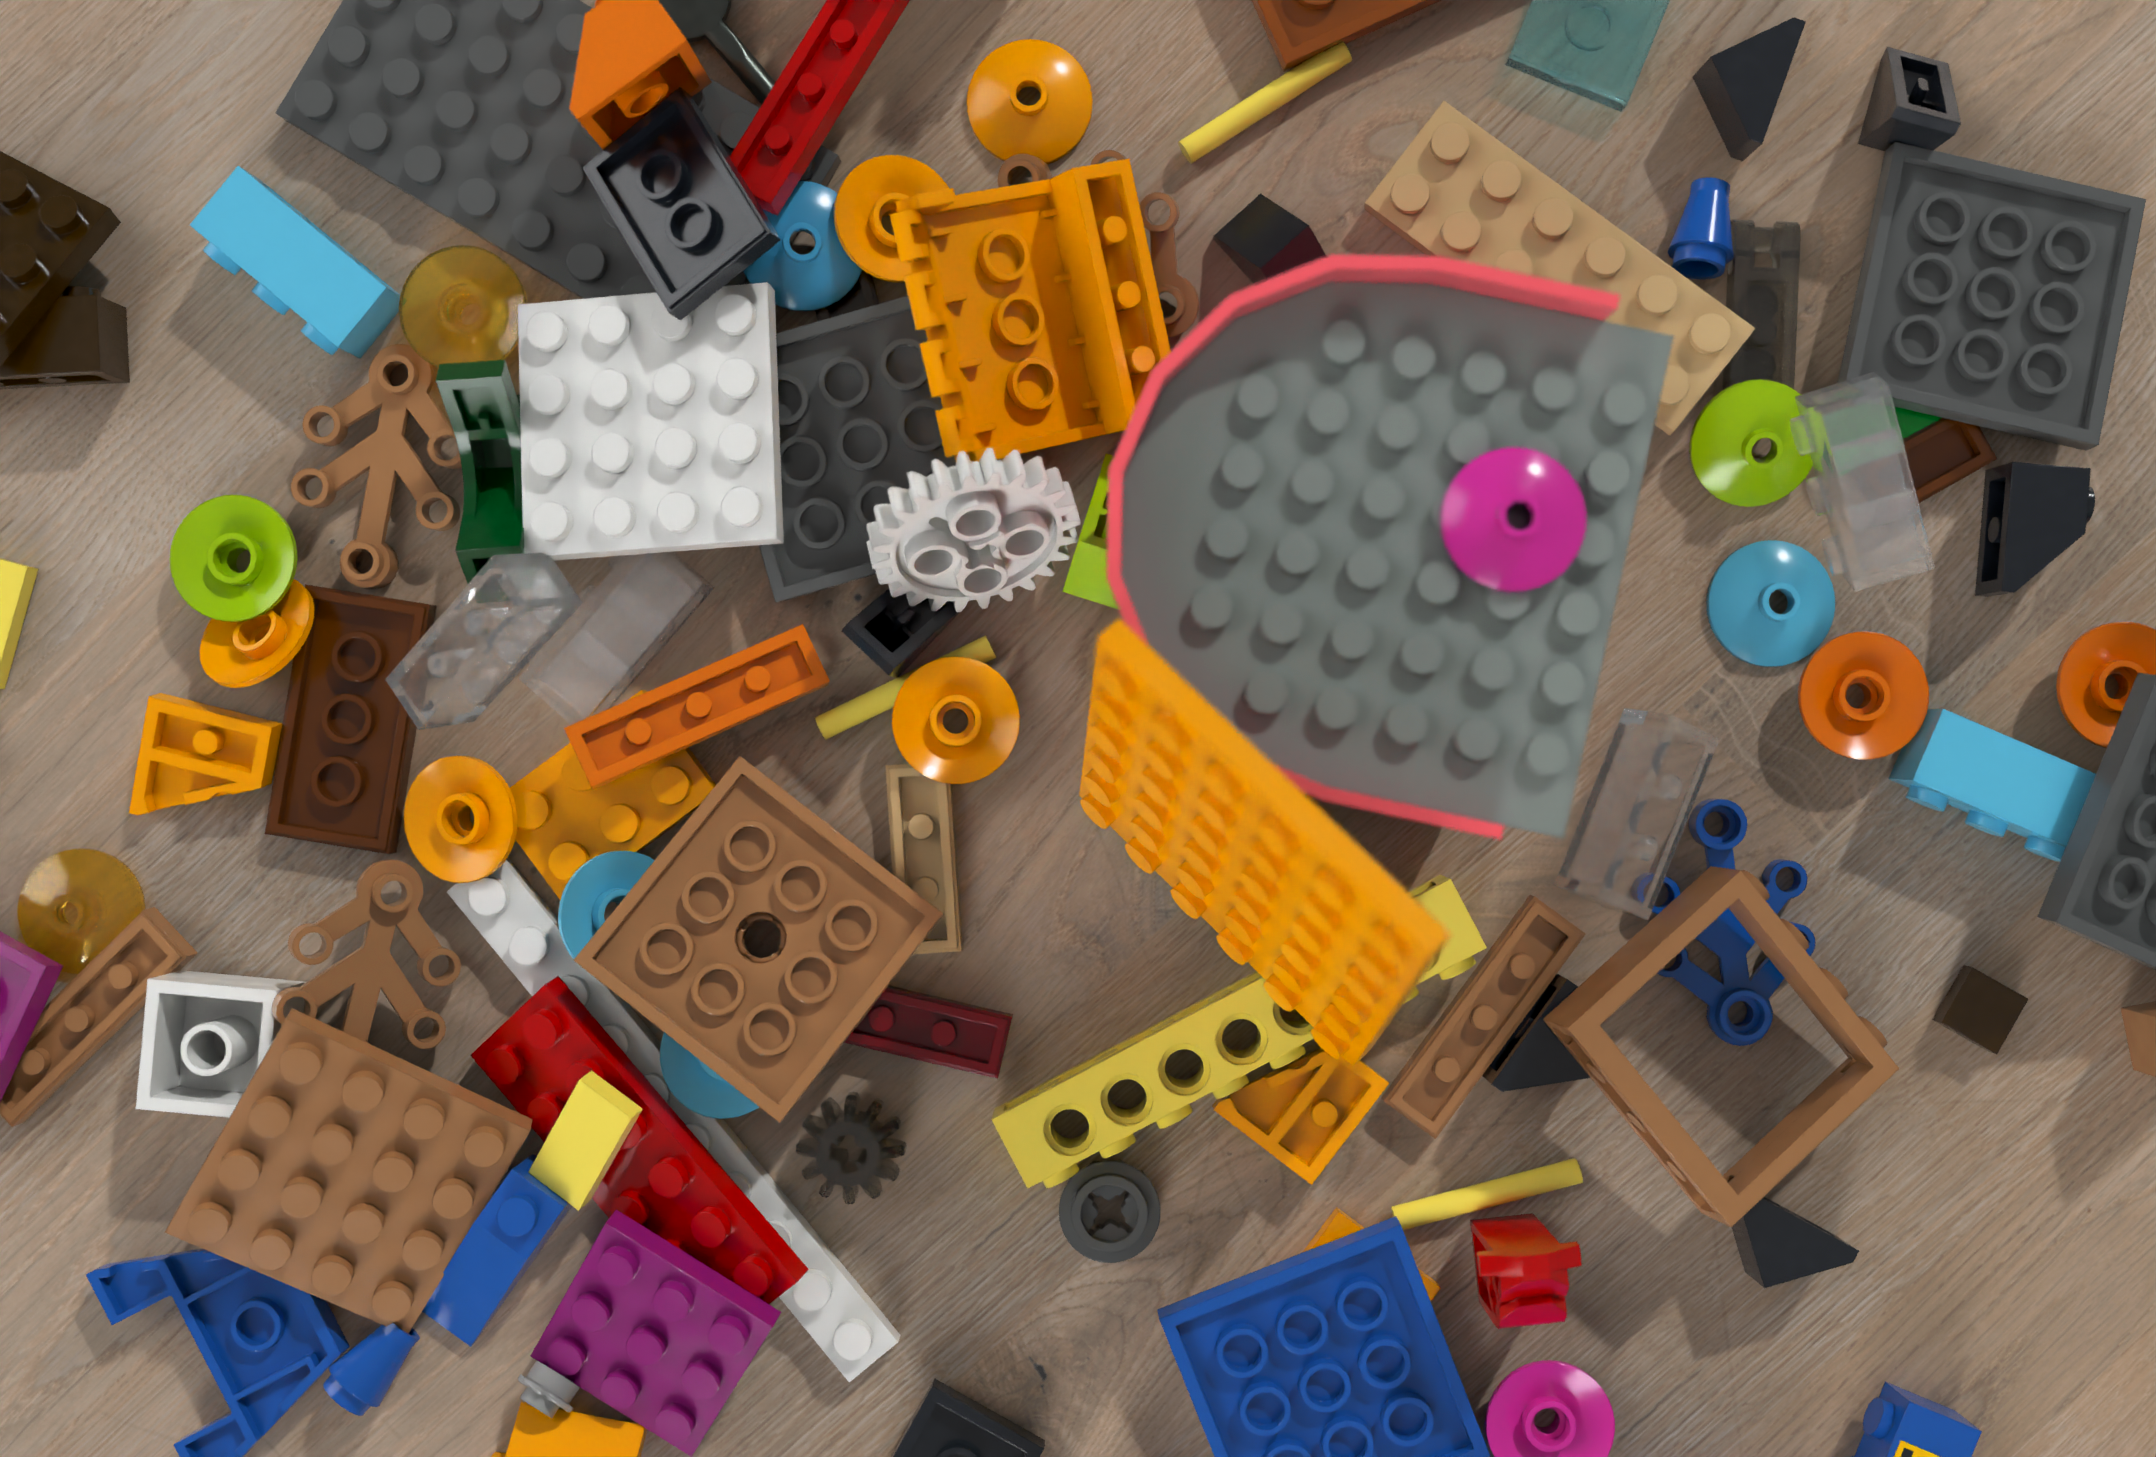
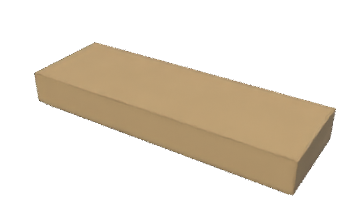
(926, 849)

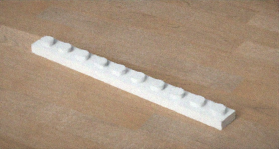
(530, 944)

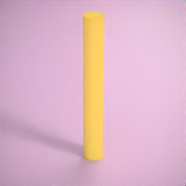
(1264, 102)
(883, 697)
(1488, 1194)

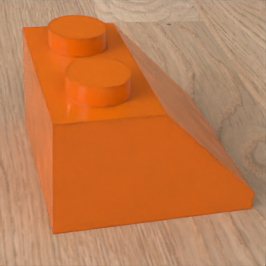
(628, 65)

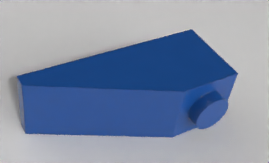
(496, 1253)

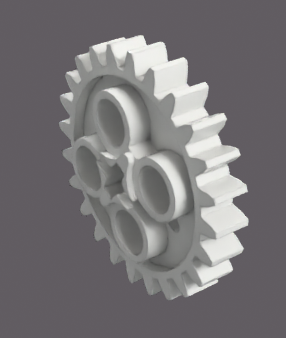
(972, 530)

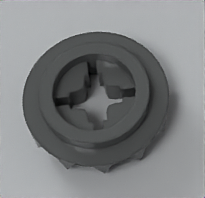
(1110, 1240)

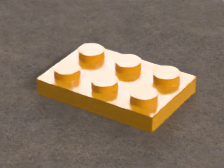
(569, 823)

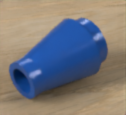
(1704, 233)
(369, 1368)

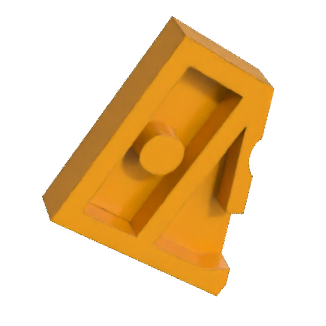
(200, 753)

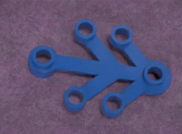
(1729, 938)

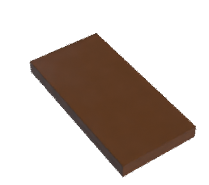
(343, 728)

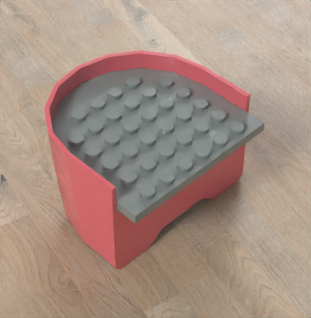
(1293, 545)

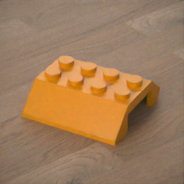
(1033, 308)

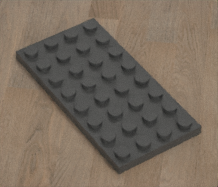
(477, 123)

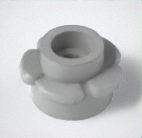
(547, 1390)

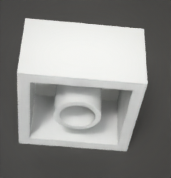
(205, 1039)

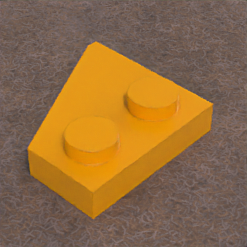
(1304, 1109)

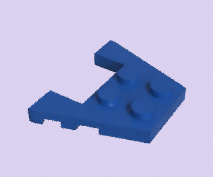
(252, 1330)

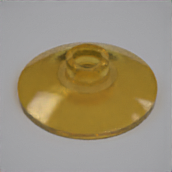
(441, 290)
(98, 887)

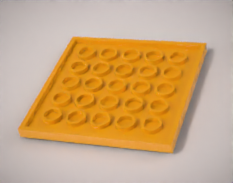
(1249, 851)

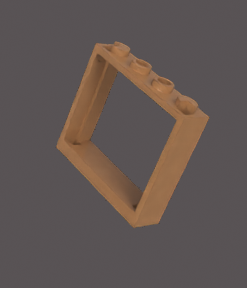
(1578, 1027)

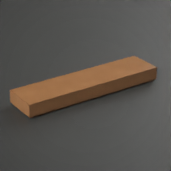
(93, 1010)
(1483, 1016)

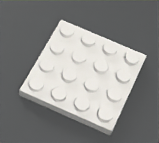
(649, 424)

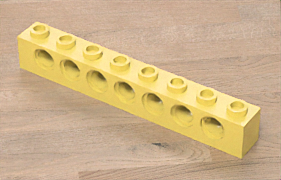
(1051, 1158)

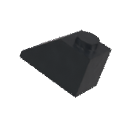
(2029, 521)

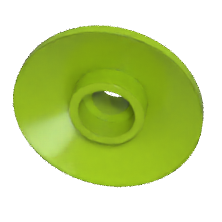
(1725, 437)
(207, 552)

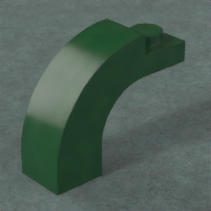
(488, 437)

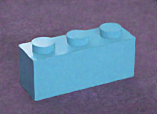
(295, 265)
(1994, 781)

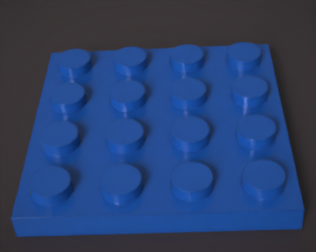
(1324, 1357)

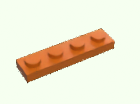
(696, 706)

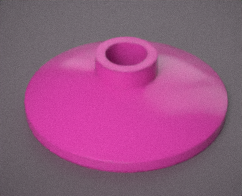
(1477, 526)
(1582, 1413)

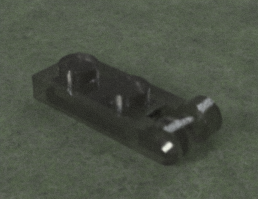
(1765, 300)

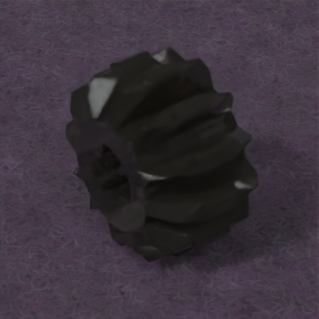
(835, 1161)

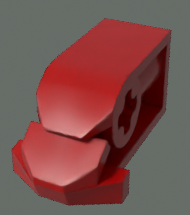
(1521, 1270)

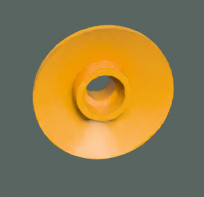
(1043, 129)
(869, 195)
(260, 647)
(963, 686)
(440, 822)

